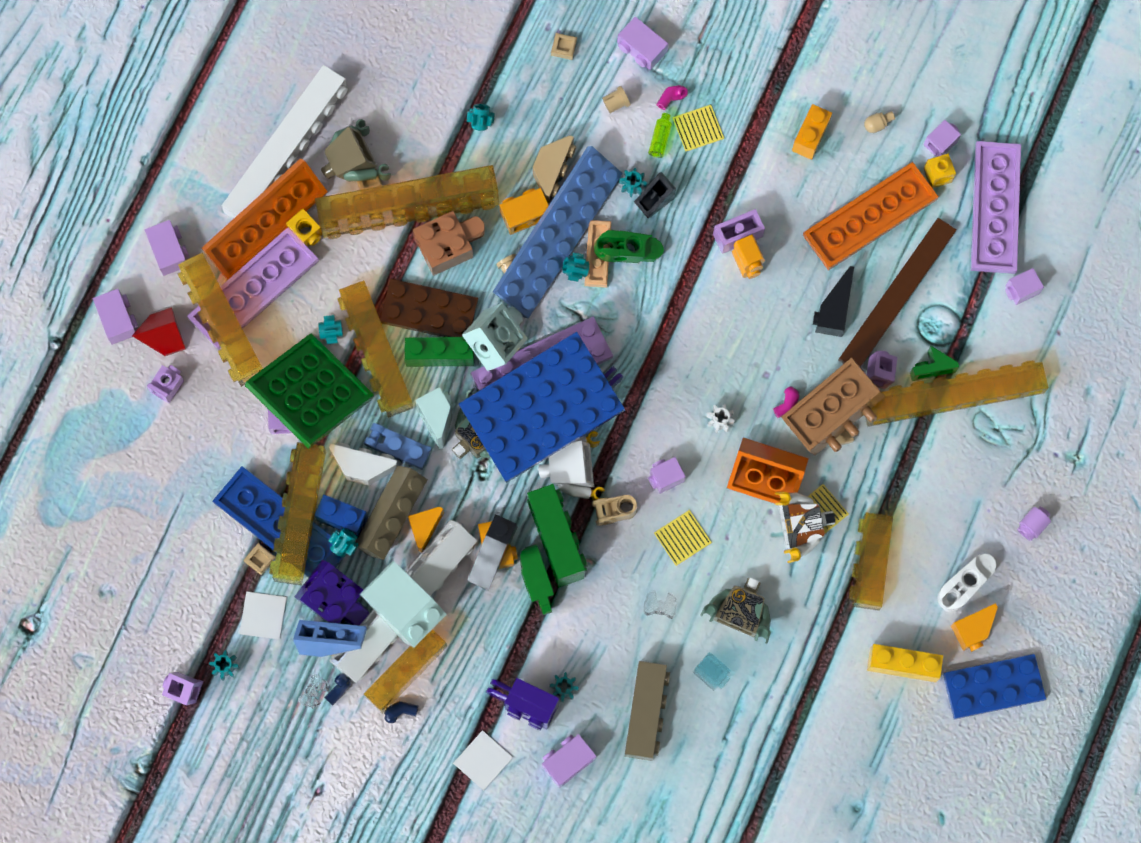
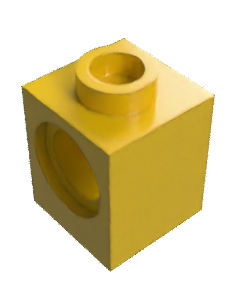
(939, 170)
(301, 220)

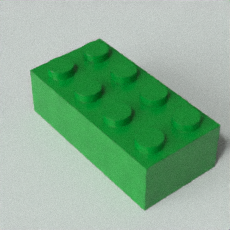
(555, 534)

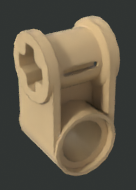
(613, 510)

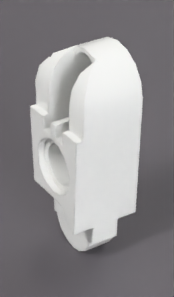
(979, 569)

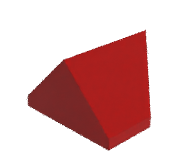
(161, 333)

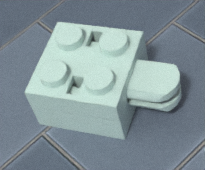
(496, 335)

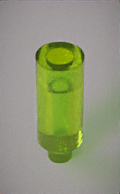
(660, 136)

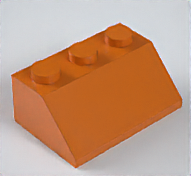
(766, 470)

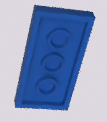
(994, 686)

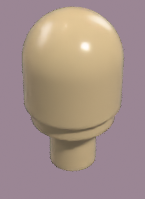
(878, 121)

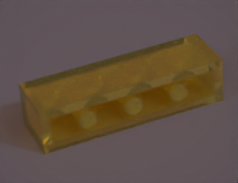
(871, 562)
(404, 671)

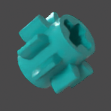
(480, 117)
(633, 175)
(575, 267)
(330, 329)
(343, 542)
(228, 669)
(569, 684)

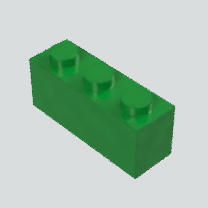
(438, 352)

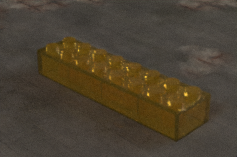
(407, 202)

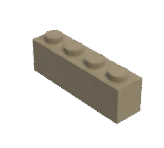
(390, 512)
(645, 711)

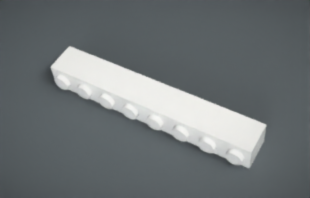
(288, 139)
(429, 572)

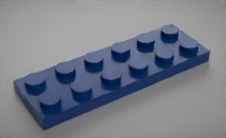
(259, 510)

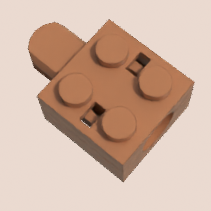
(446, 241)

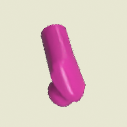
(671, 94)
(791, 399)

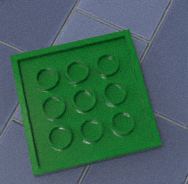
(309, 390)

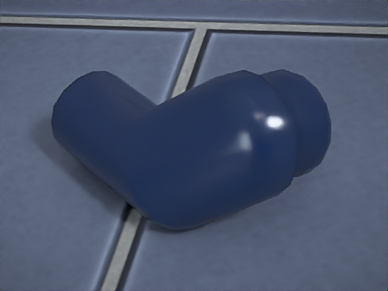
(338, 691)
(399, 708)

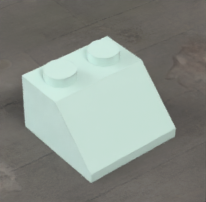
(436, 414)

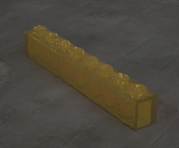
(960, 392)

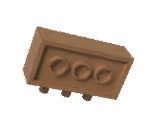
(834, 408)

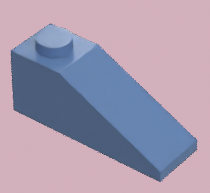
(326, 638)

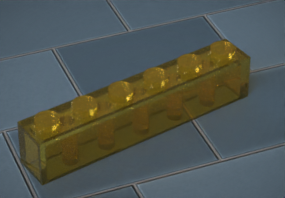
(220, 317)
(375, 348)
(298, 514)

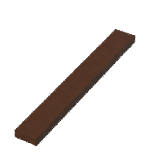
(898, 293)

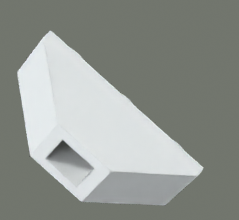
(361, 464)

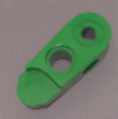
(646, 247)
(536, 577)

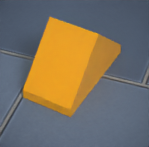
(424, 525)

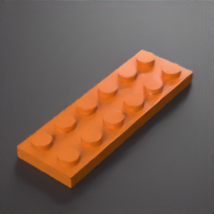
(870, 216)
(264, 219)

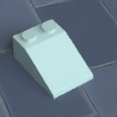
(403, 604)

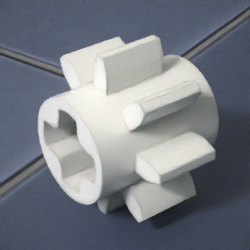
(726, 419)

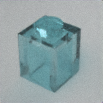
(712, 672)

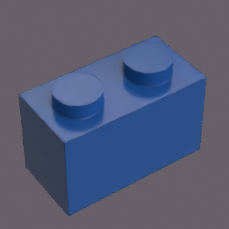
(340, 515)

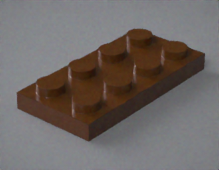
(428, 309)

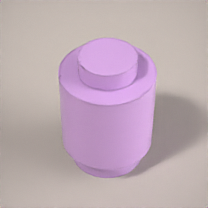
(1034, 523)

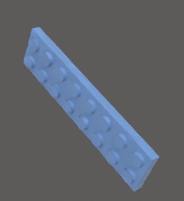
(557, 232)

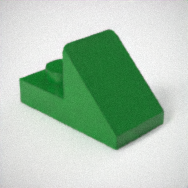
(939, 365)

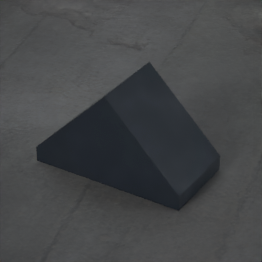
(656, 195)

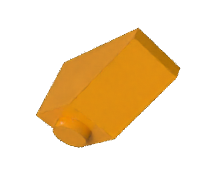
(974, 628)

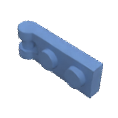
(398, 446)

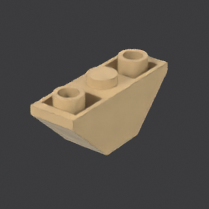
(552, 165)

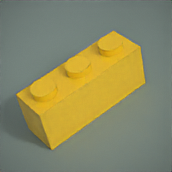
(905, 663)

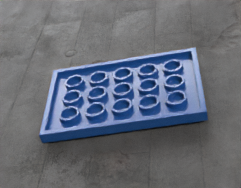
(541, 407)

